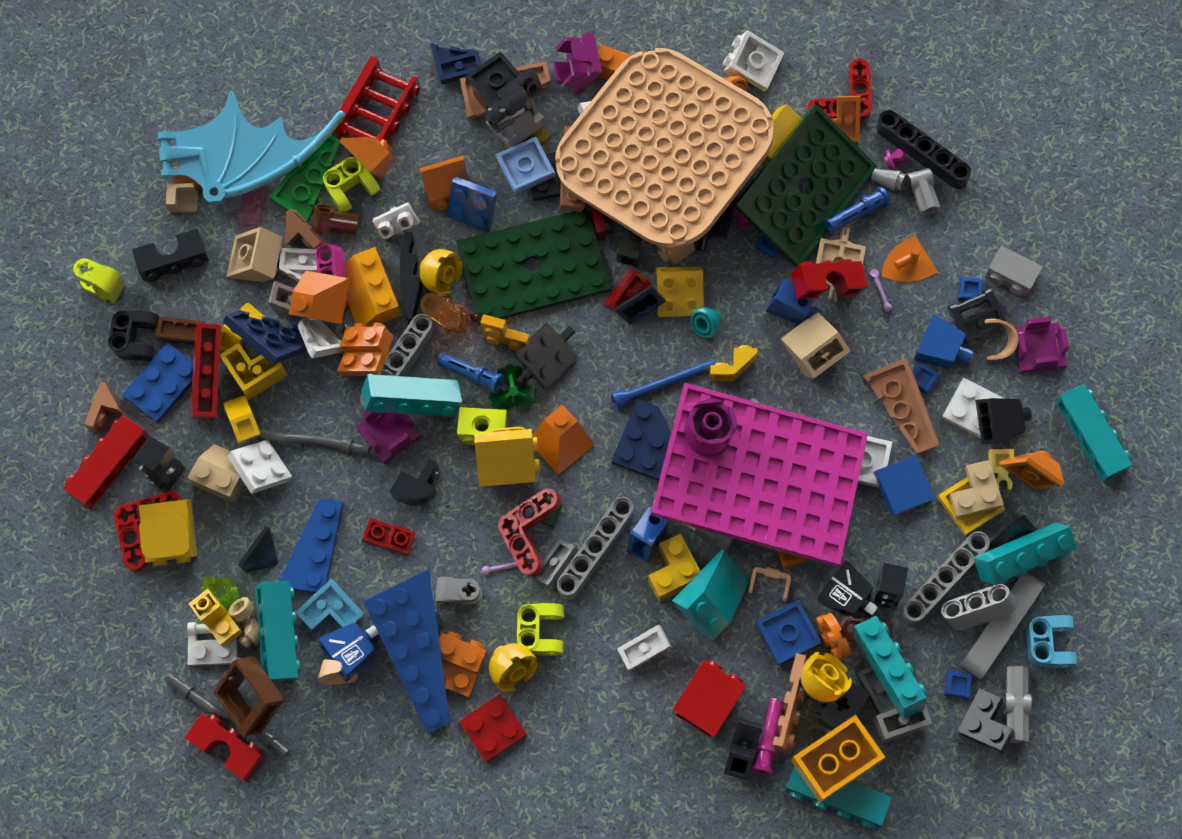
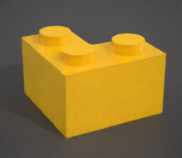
(251, 375)
(679, 571)

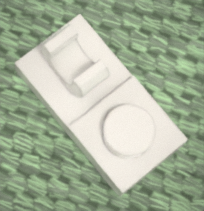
(644, 647)

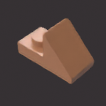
(298, 226)
(103, 402)

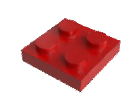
(492, 728)

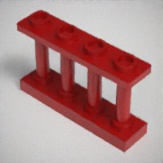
(362, 89)

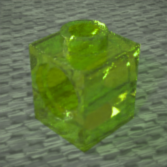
(214, 584)

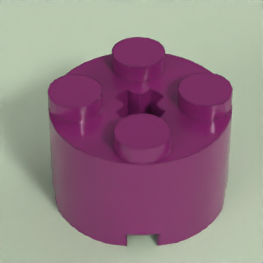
(721, 426)

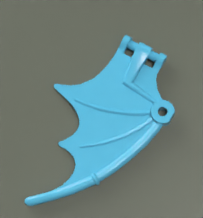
(235, 155)

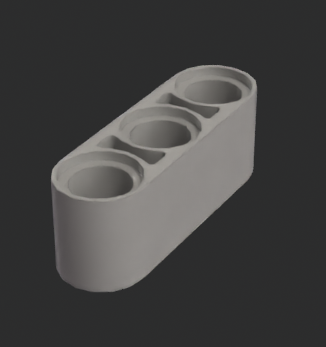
(979, 607)

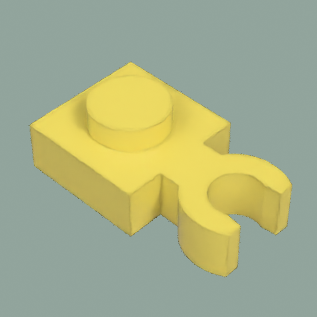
(995, 457)

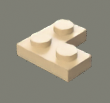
(982, 495)

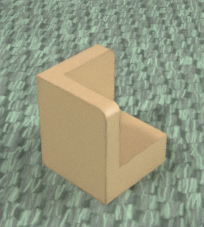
(182, 198)

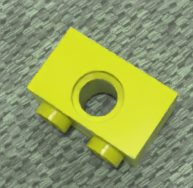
(471, 418)

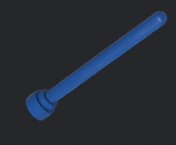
(621, 398)

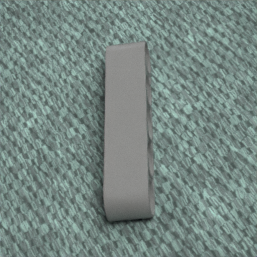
(404, 355)
(598, 537)
(949, 568)
(999, 630)

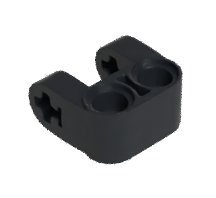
(127, 334)

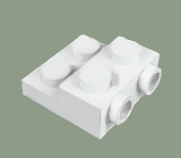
(753, 60)

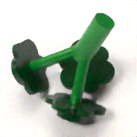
(523, 396)

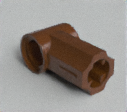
(328, 219)

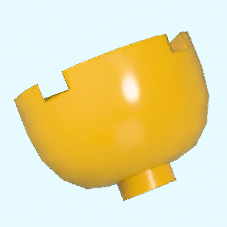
(438, 267)
(510, 665)
(825, 677)

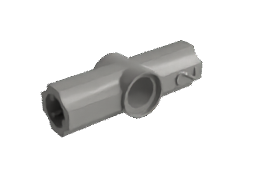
(1017, 703)

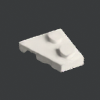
(297, 261)
(318, 338)

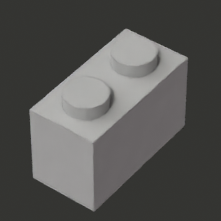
(1013, 271)
(892, 726)

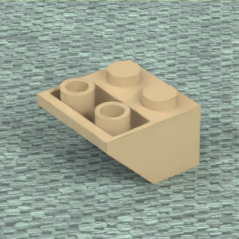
(815, 345)

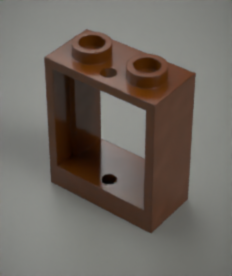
(248, 720)

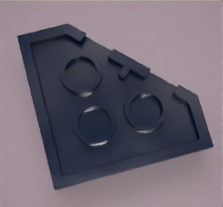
(266, 336)
(643, 441)

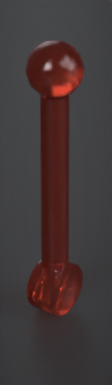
(474, 317)

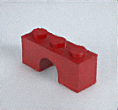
(845, 276)
(243, 758)

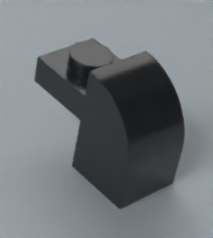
(414, 490)
(743, 749)

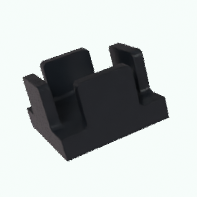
(490, 78)

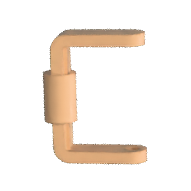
(771, 573)

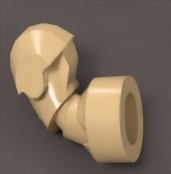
(242, 611)

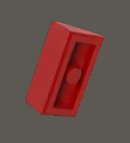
(628, 287)

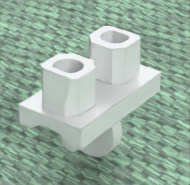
(396, 220)

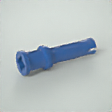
(865, 206)
(479, 375)

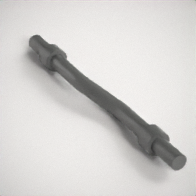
(345, 445)
(187, 691)

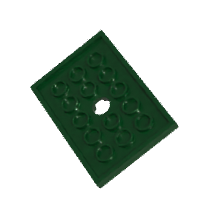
(835, 172)
(569, 268)

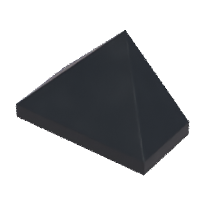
(640, 304)
(1013, 531)
(261, 553)

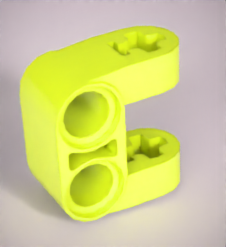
(347, 180)
(103, 280)
(543, 611)

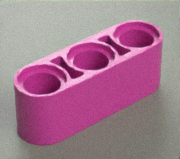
(334, 265)

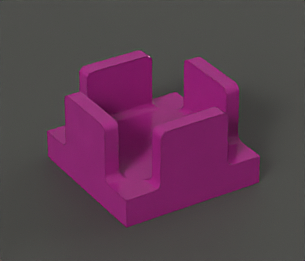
(581, 64)
(1041, 345)
(388, 433)

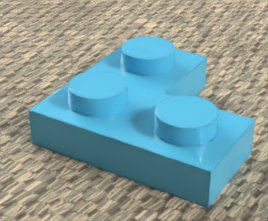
(326, 601)

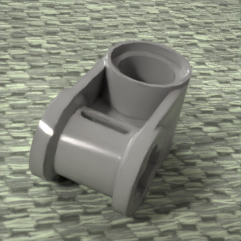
(453, 591)

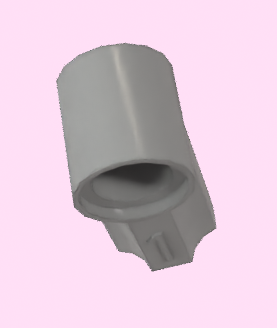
(923, 189)

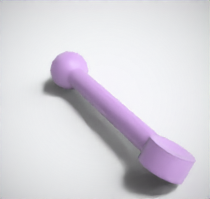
(874, 273)
(486, 570)

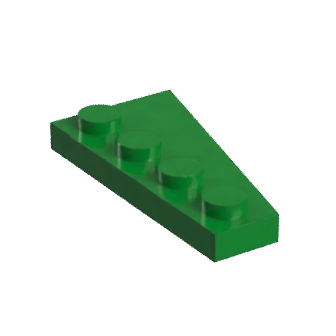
(304, 183)

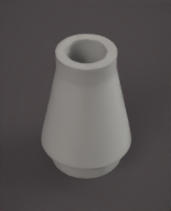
(890, 179)

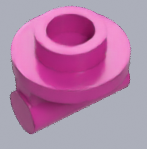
(895, 158)

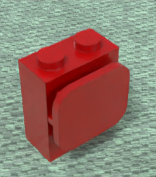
(709, 699)

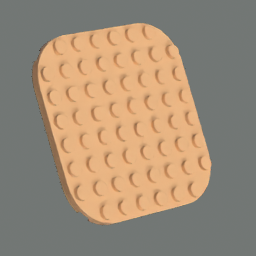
(664, 147)

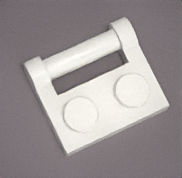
(208, 651)

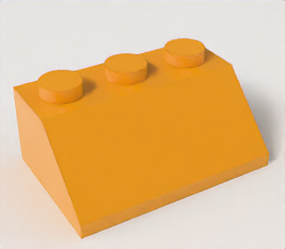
(370, 289)

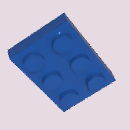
(161, 383)

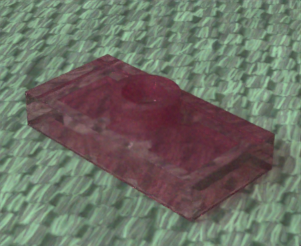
(252, 207)

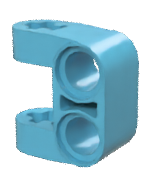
(1053, 659)

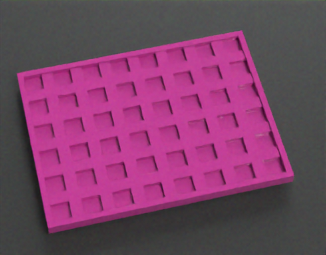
(775, 485)

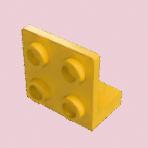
(681, 289)

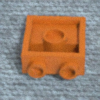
(364, 349)
(461, 662)

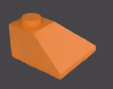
(370, 153)
(438, 180)
(320, 297)
(561, 440)
(1035, 470)

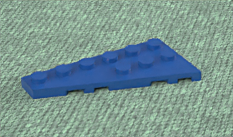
(411, 637)

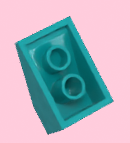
(712, 596)

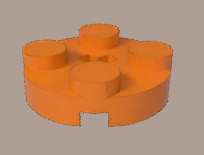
(832, 637)

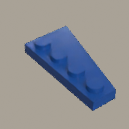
(313, 554)

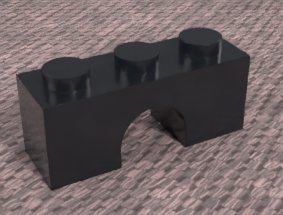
(189, 253)
(158, 464)

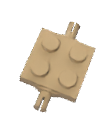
(837, 251)

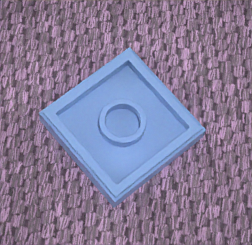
(525, 165)

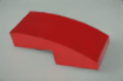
(388, 536)

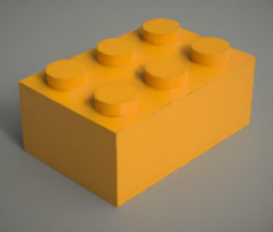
(837, 759)

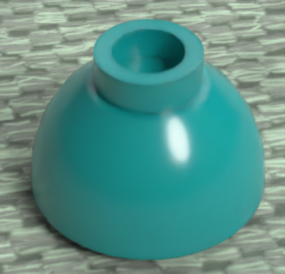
(705, 322)

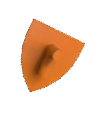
(908, 262)

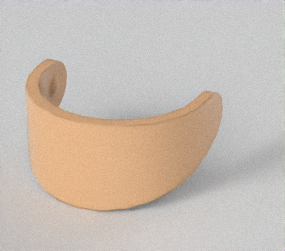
(1012, 340)
(330, 674)

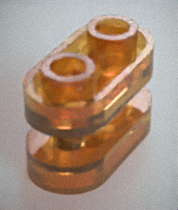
(444, 312)

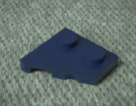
(454, 62)

